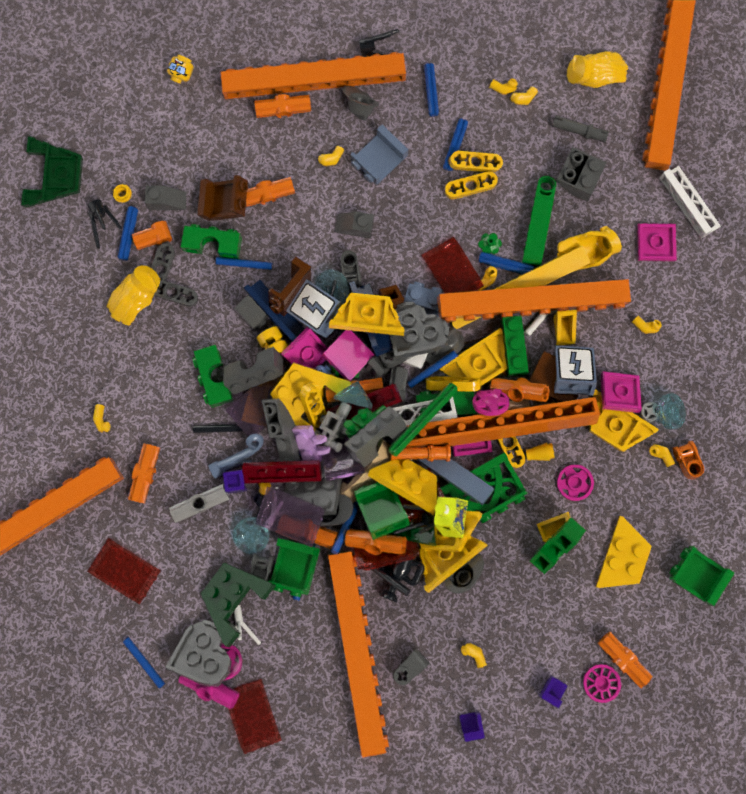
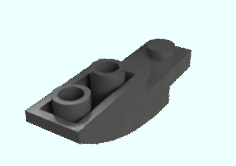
(280, 427)

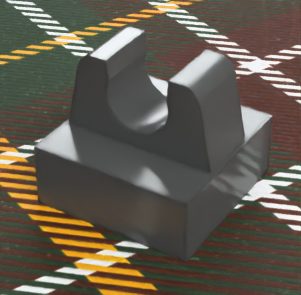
(377, 364)

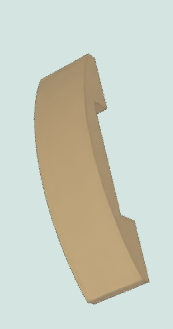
(362, 479)

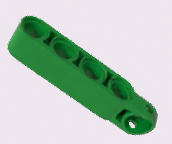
(539, 222)

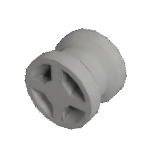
(650, 408)

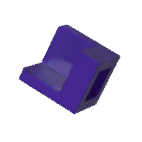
(234, 482)
(553, 691)
(472, 726)

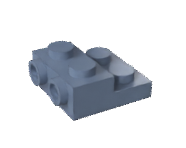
(424, 297)

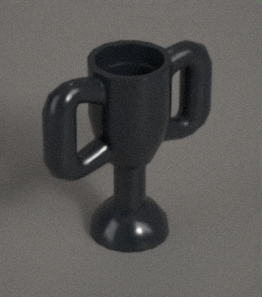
(400, 572)

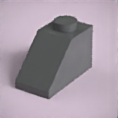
(164, 198)
(355, 224)
(251, 313)

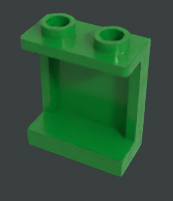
(381, 509)
(294, 567)
(700, 576)

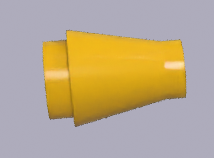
(542, 452)

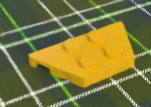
(368, 314)
(481, 360)
(620, 427)
(408, 481)
(451, 543)
(625, 557)
(442, 564)

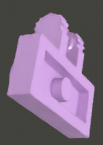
(308, 443)

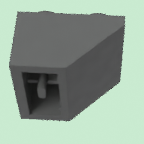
(580, 174)

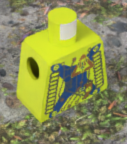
(450, 514)

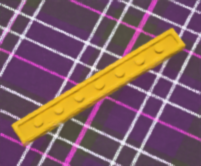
(543, 274)

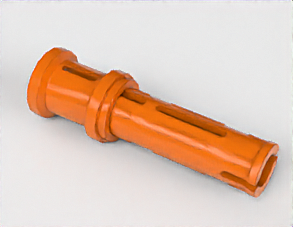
(430, 453)

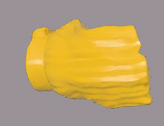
(597, 69)
(597, 244)
(133, 294)

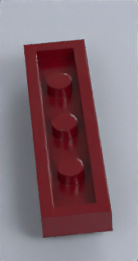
(385, 396)
(282, 471)

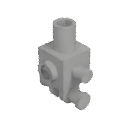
(333, 426)

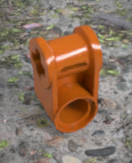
(689, 458)

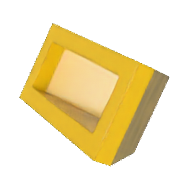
(565, 327)
(550, 526)

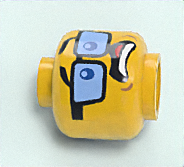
(180, 69)

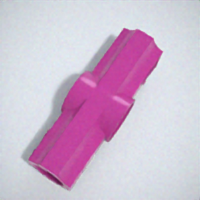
(220, 694)

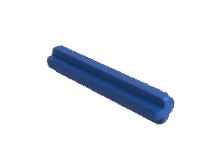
(431, 89)
(456, 142)
(128, 230)
(504, 263)

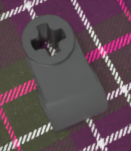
(351, 271)
(261, 570)
(413, 665)

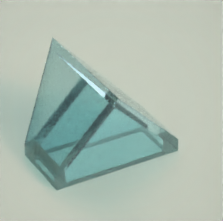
(355, 395)

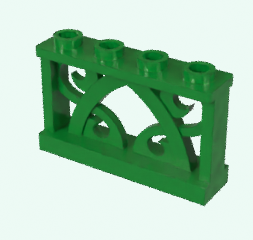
(493, 468)

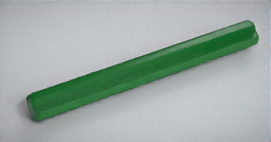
(422, 420)

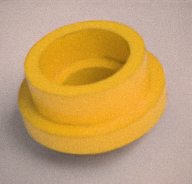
(119, 188)

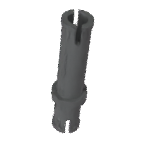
(581, 129)

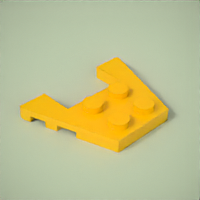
(292, 382)

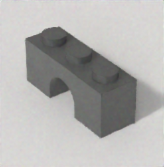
(266, 368)
(363, 444)

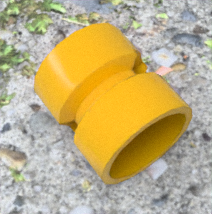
(270, 335)

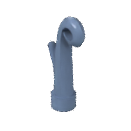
(236, 460)

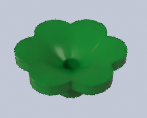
(488, 247)

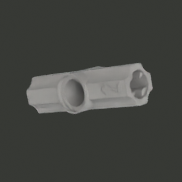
(187, 508)

